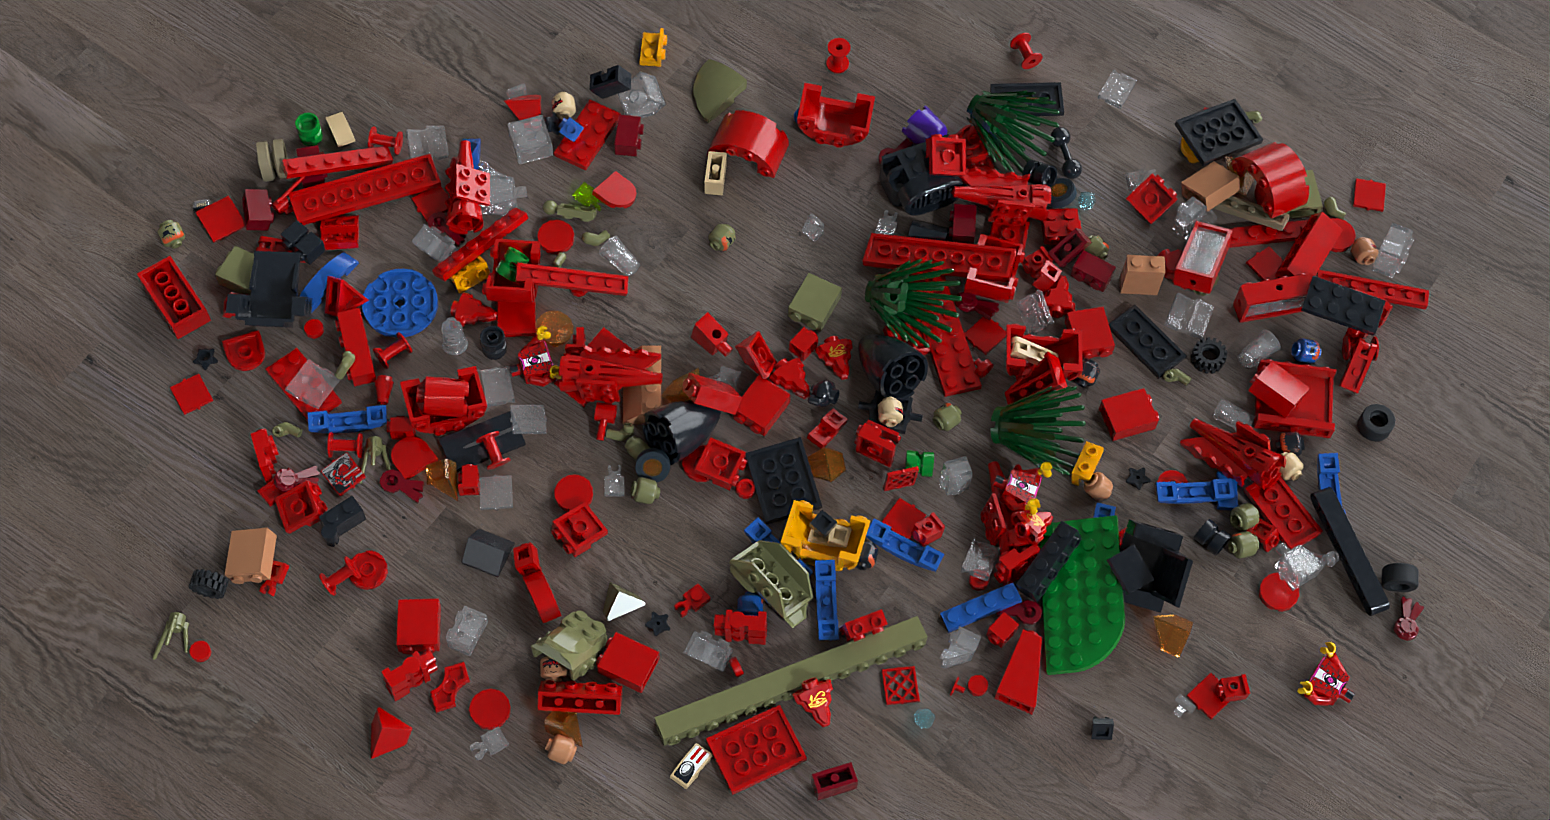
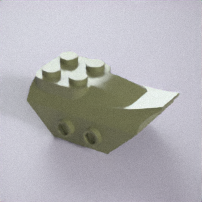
(776, 577)
(574, 643)

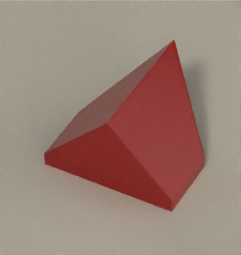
(525, 106)
(341, 296)
(387, 733)

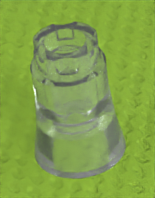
(619, 256)
(454, 339)
(1258, 349)

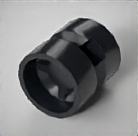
(1040, 173)
(493, 342)
(1214, 538)

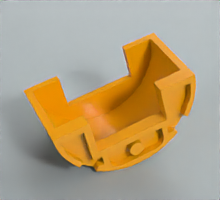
(797, 533)

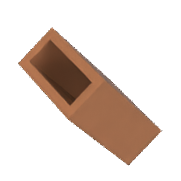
(1211, 185)
(1142, 274)
(250, 555)

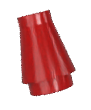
(383, 389)

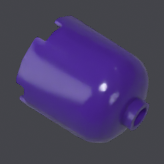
(923, 125)

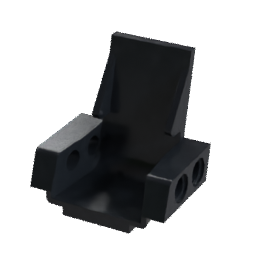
(273, 292)
(1168, 566)

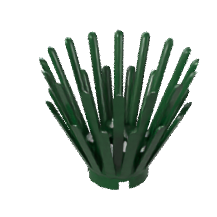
(993, 115)
(893, 296)
(1026, 422)

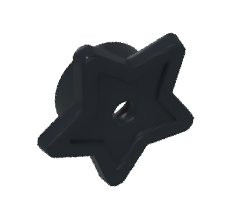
(552, 123)
(202, 353)
(1138, 483)
(658, 628)

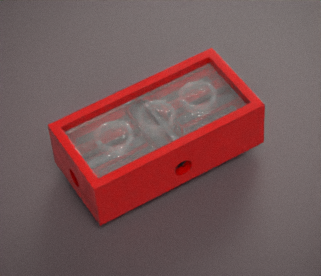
(1202, 257)
(1271, 297)

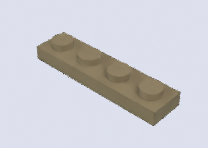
(1252, 212)

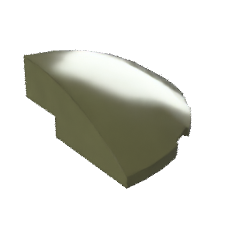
(716, 88)

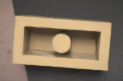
(715, 173)

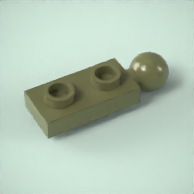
(569, 211)

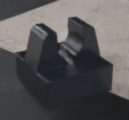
(823, 524)
(1102, 728)

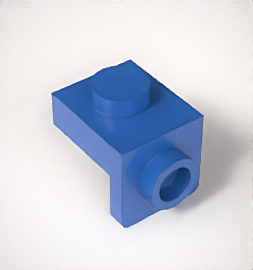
(570, 128)

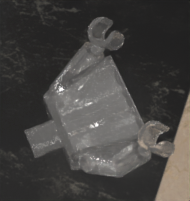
(502, 192)
(1300, 565)

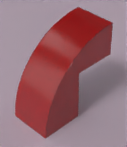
(542, 596)

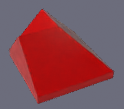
(757, 354)

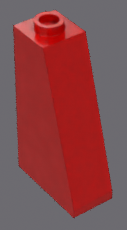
(1022, 674)

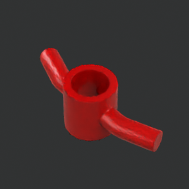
(605, 414)

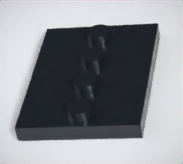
(1218, 132)
(780, 477)

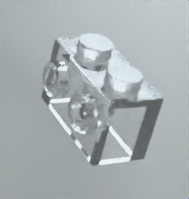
(1187, 216)
(434, 244)
(955, 476)
(466, 630)
(709, 650)

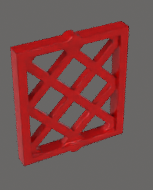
(912, 472)
(900, 685)

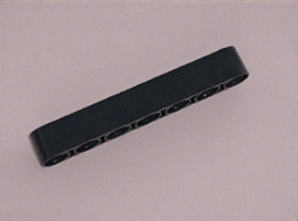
(1350, 551)

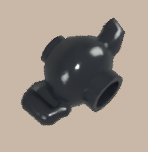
(823, 394)

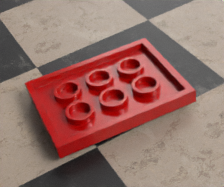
(756, 749)

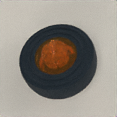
(1062, 193)
(652, 464)

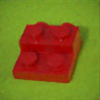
(946, 155)
(1152, 198)
(1059, 224)
(873, 446)
(266, 453)
(721, 463)
(300, 506)
(578, 529)
(1014, 564)
(869, 623)

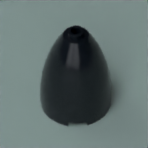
(892, 365)
(679, 428)

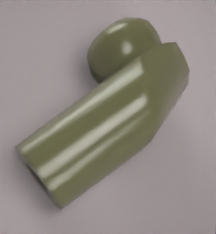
(1254, 115)
(1332, 209)
(594, 239)
(559, 260)
(346, 363)
(1176, 375)
(286, 428)
(626, 432)

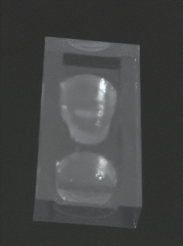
(1231, 414)

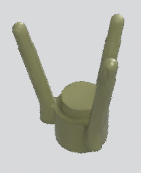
(374, 448)
(174, 624)

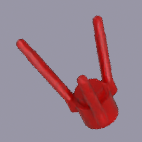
(282, 203)

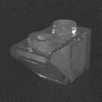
(962, 648)

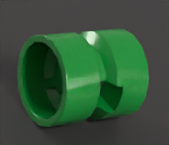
(309, 129)
(508, 269)
(924, 462)

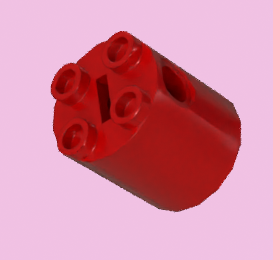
(442, 396)

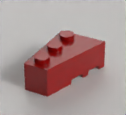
(1043, 375)

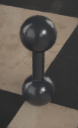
(1071, 167)

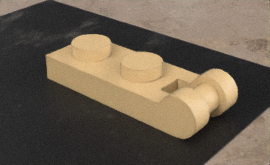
(1031, 352)

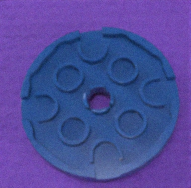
(396, 285)

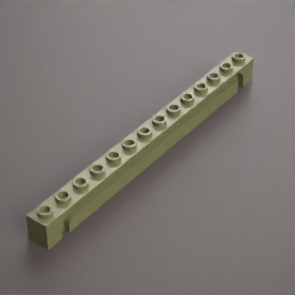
(782, 683)

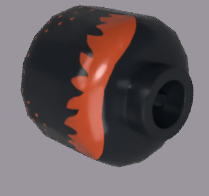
(1089, 374)
(1290, 442)
(868, 555)

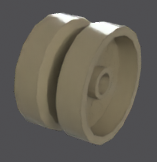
(271, 160)

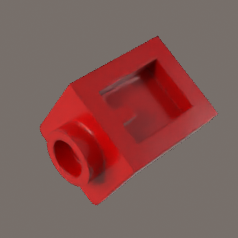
(578, 342)
(1266, 534)

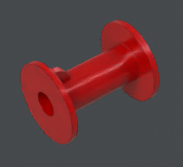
(1030, 59)
(837, 61)
(385, 140)
(1348, 348)
(391, 351)
(345, 445)
(493, 450)
(339, 576)

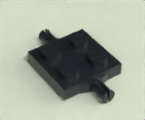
(907, 412)

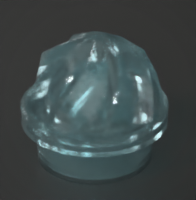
(1086, 200)
(924, 718)

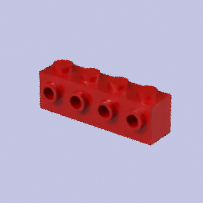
(355, 341)
(580, 697)

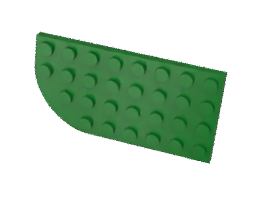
(1085, 600)

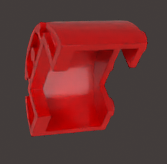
(834, 120)
(751, 138)
(1278, 174)
(992, 289)
(503, 290)
(1067, 347)
(441, 424)

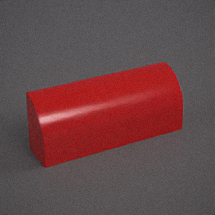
(1311, 246)

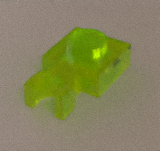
(584, 196)

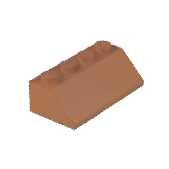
(641, 399)

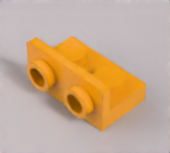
(652, 48)
(471, 274)
(1086, 463)

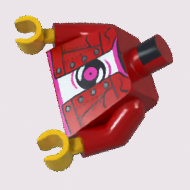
(536, 361)
(1022, 487)
(1327, 680)

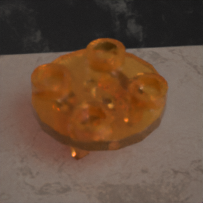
(561, 333)

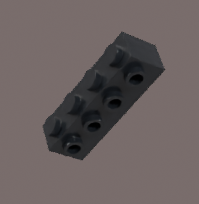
(1049, 561)

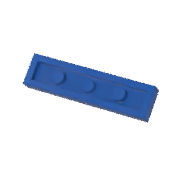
(980, 607)

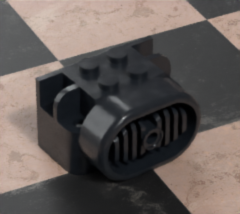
(911, 184)

